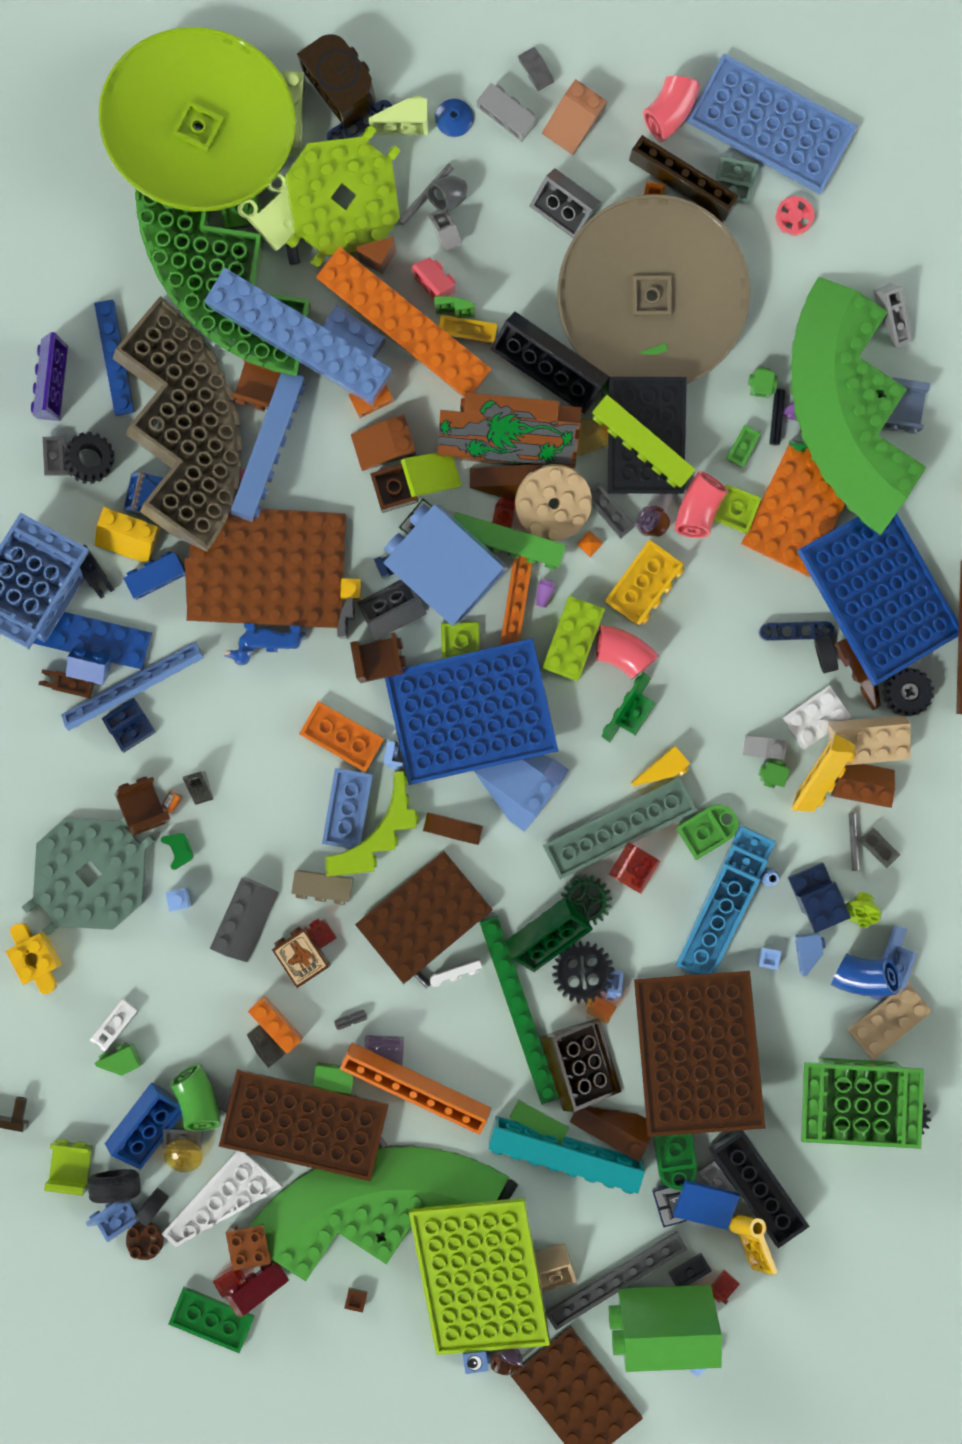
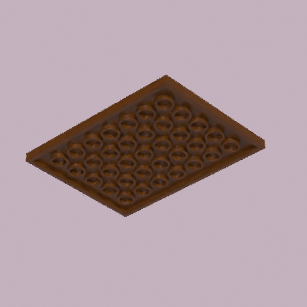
(699, 1054)

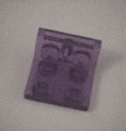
(386, 1046)

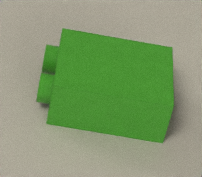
(666, 1328)

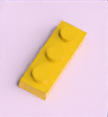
(469, 329)

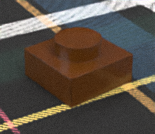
(355, 1300)

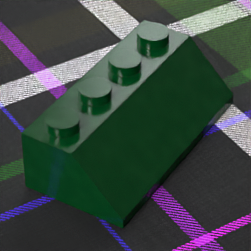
(548, 935)

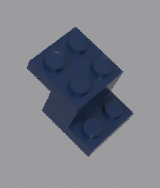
(819, 897)

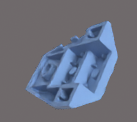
(523, 786)

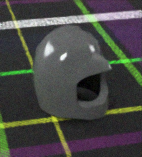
(453, 190)

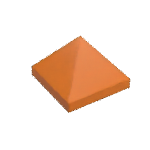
(654, 188)
(589, 543)

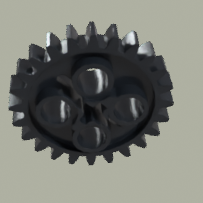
(566, 974)

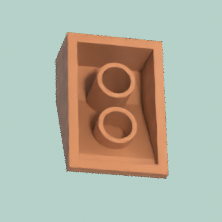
(574, 117)

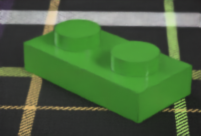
(743, 446)

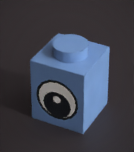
(476, 1361)

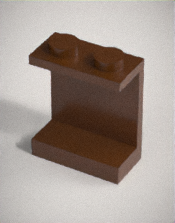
(378, 659)
(141, 806)

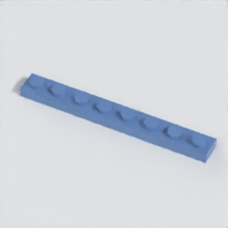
(132, 686)

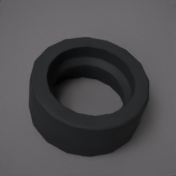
(826, 654)
(151, 1207)

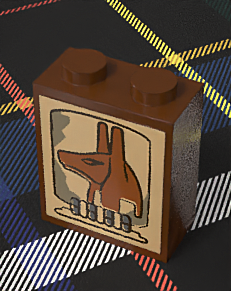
(300, 956)

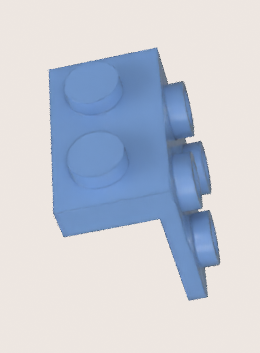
(114, 1219)

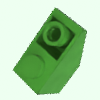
(120, 1062)

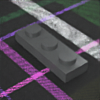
(610, 511)

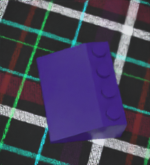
(50, 378)

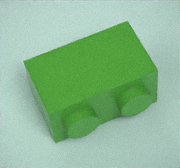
(332, 1078)

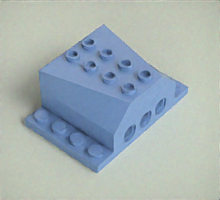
(36, 580)

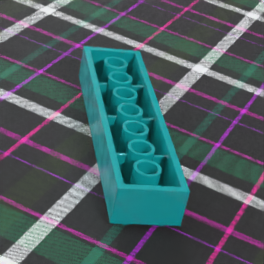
(571, 1156)

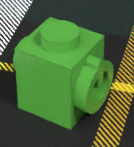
(763, 382)
(774, 773)

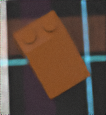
(383, 443)

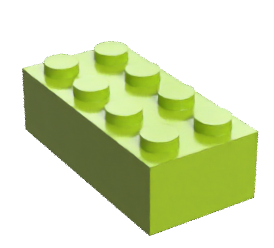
(573, 639)

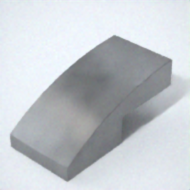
(536, 69)

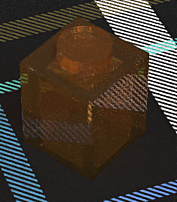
(600, 1009)

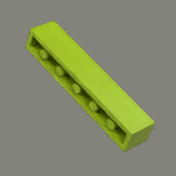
(643, 441)

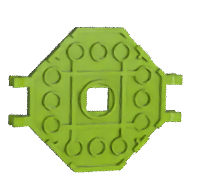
(316, 178)

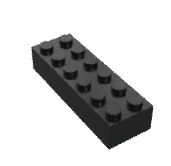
(549, 362)
(758, 1187)

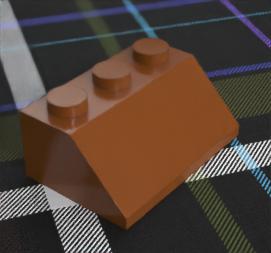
(866, 785)

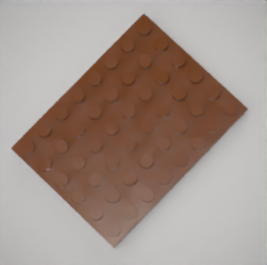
(271, 571)

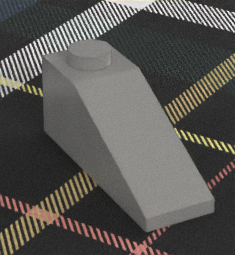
(896, 320)

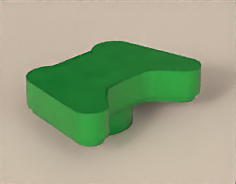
(180, 848)

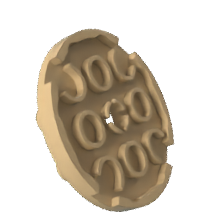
(549, 483)

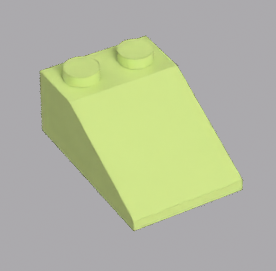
(403, 118)

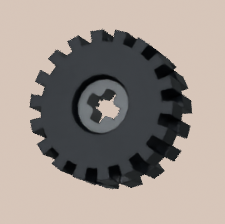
(914, 703)

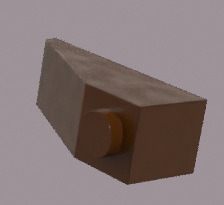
(453, 828)

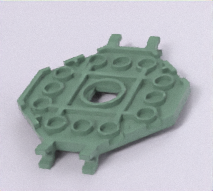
(67, 896)

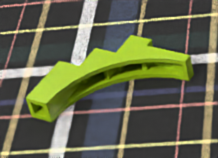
(397, 817)

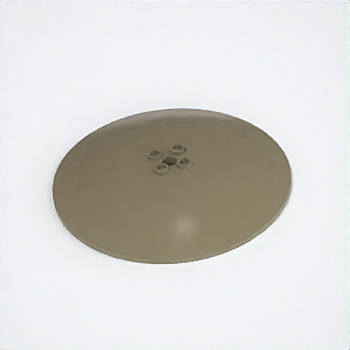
(660, 248)

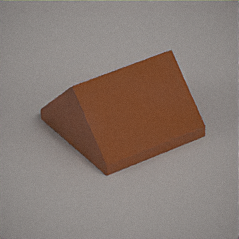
(377, 253)

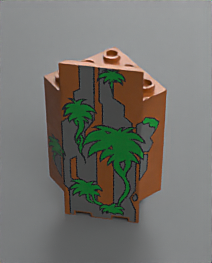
(510, 431)

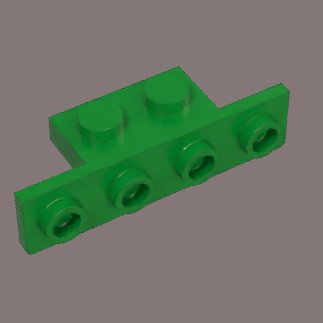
(632, 711)

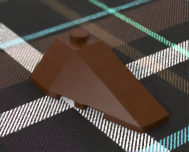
(848, 658)
(618, 1129)

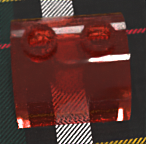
(634, 867)

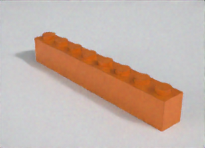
(415, 1088)

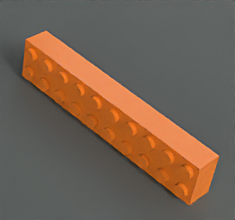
(403, 323)

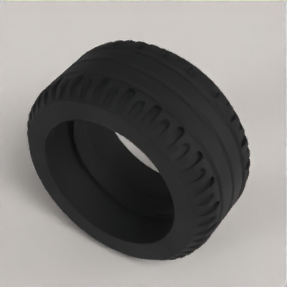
(114, 1186)

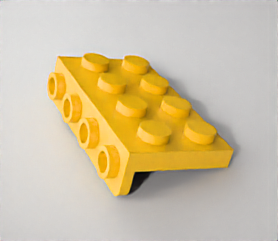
(644, 583)

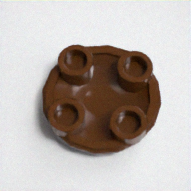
(144, 1241)

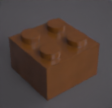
(392, 488)

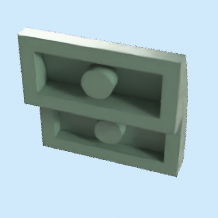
(737, 176)

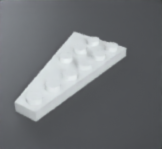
(228, 1192)

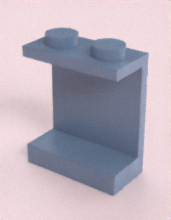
(910, 408)

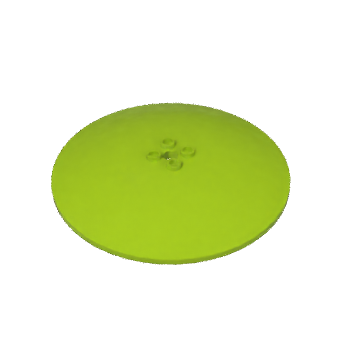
(187, 80)

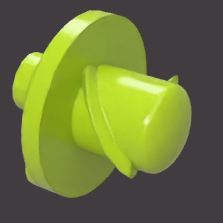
(863, 910)

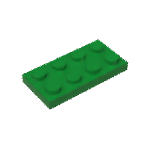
(210, 1320)

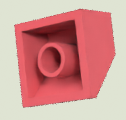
(433, 279)

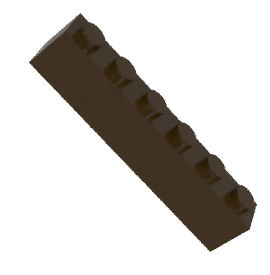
(683, 178)

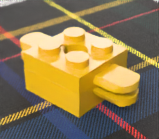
(33, 958)

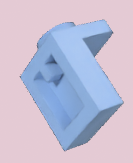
(392, 751)
(616, 990)

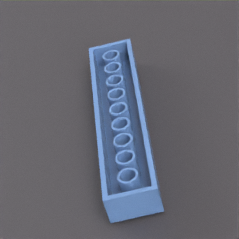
(298, 336)

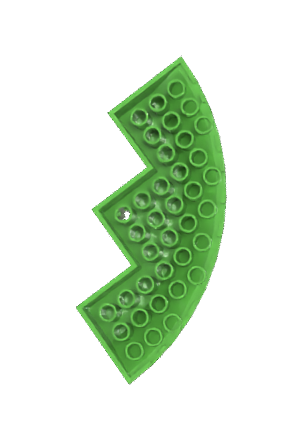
(188, 263)
(847, 402)
(322, 1203)

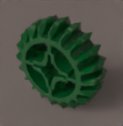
(595, 899)

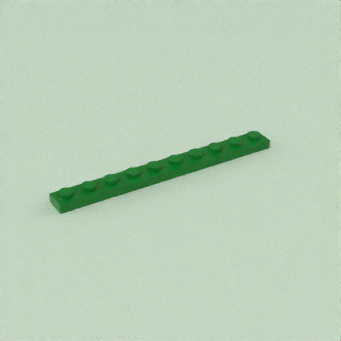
(519, 1010)

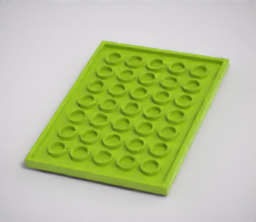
(480, 1276)

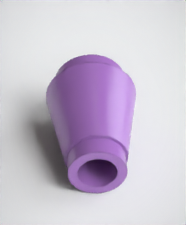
(544, 592)

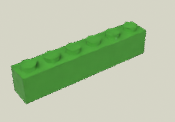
(515, 542)

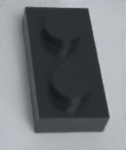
(690, 1271)

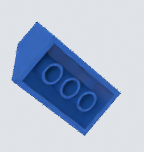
(143, 1126)

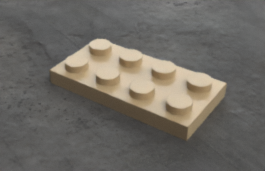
(889, 1021)

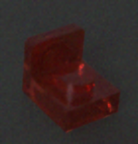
(504, 512)
(321, 932)
(724, 1287)

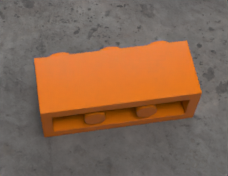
(275, 1024)

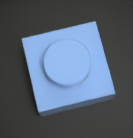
(769, 958)

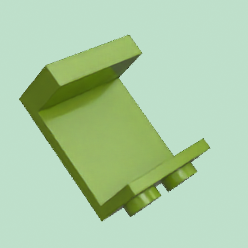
(69, 1167)

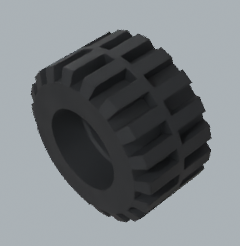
(95, 443)

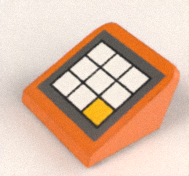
(171, 801)

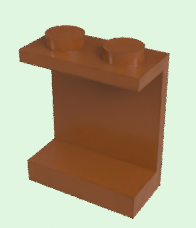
(256, 386)

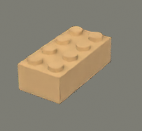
(875, 738)

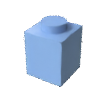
(178, 899)

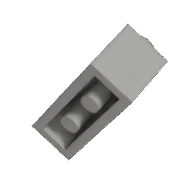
(506, 111)

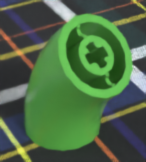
(196, 1099)

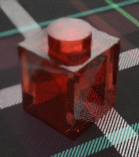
(228, 1279)

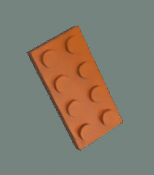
(341, 736)

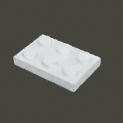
(811, 719)

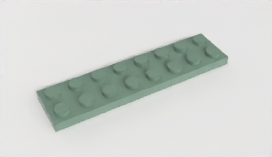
(618, 827)

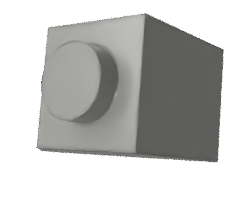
(445, 230)
(765, 747)

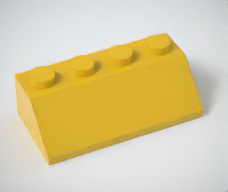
(823, 774)

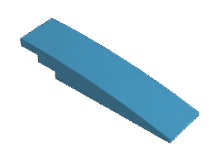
(726, 902)

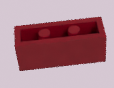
(256, 1288)

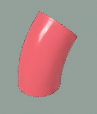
(671, 106)
(700, 506)
(623, 651)

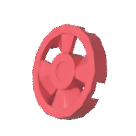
(794, 215)

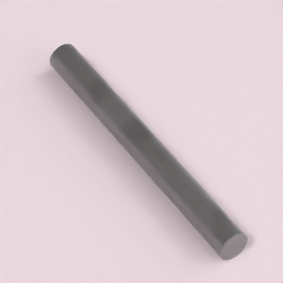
(421, 199)

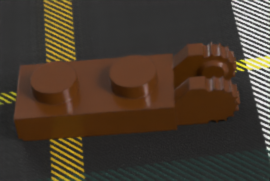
(68, 684)

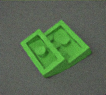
(461, 307)

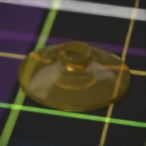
(183, 1155)

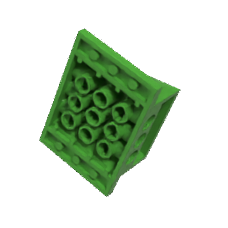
(862, 1103)

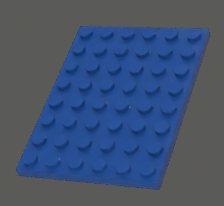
(880, 595)
(471, 712)

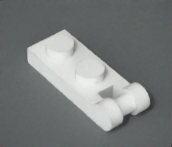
(455, 972)
(114, 1024)

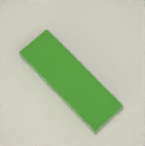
(536, 1119)

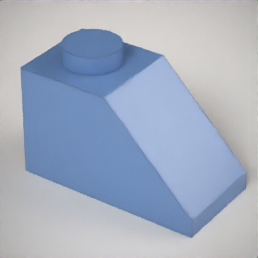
(809, 951)

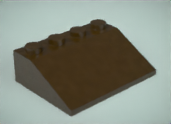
(581, 1065)

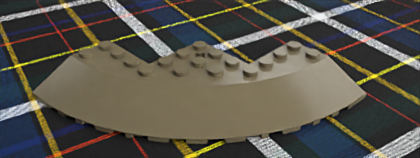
(193, 423)

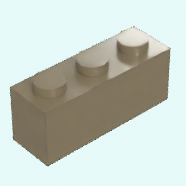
(322, 887)

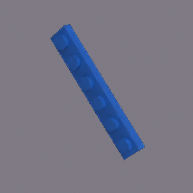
(116, 373)

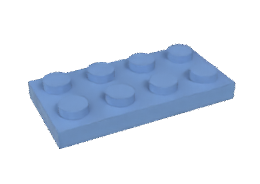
(347, 808)

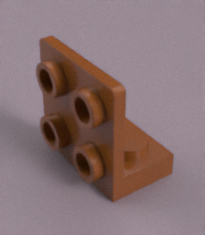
(247, 1247)

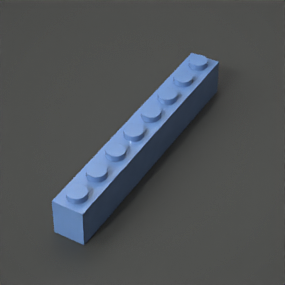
(267, 445)

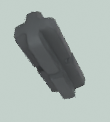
(354, 1018)

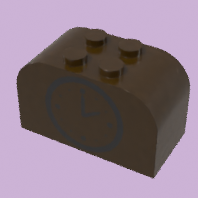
(339, 77)

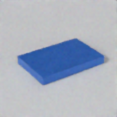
(706, 1204)

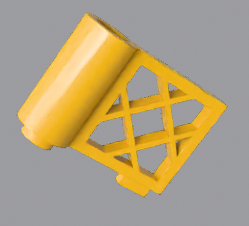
(752, 1231)

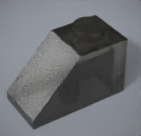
(265, 1046)

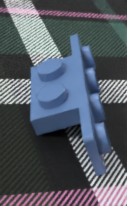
(901, 957)

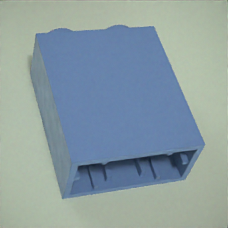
(444, 563)

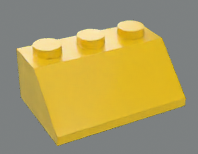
(126, 535)

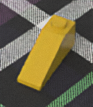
(666, 766)

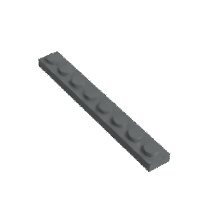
(616, 1279)

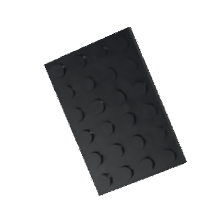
(661, 408)

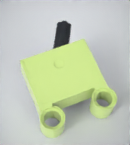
(274, 220)

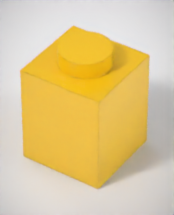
(351, 588)

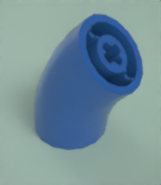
(867, 977)

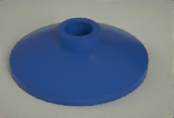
(454, 126)

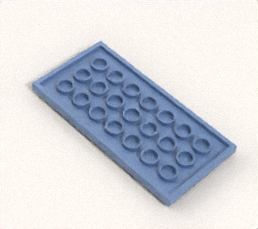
(772, 124)

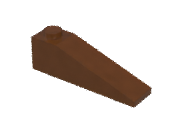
(500, 480)

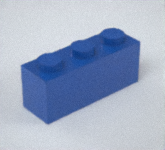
(154, 575)

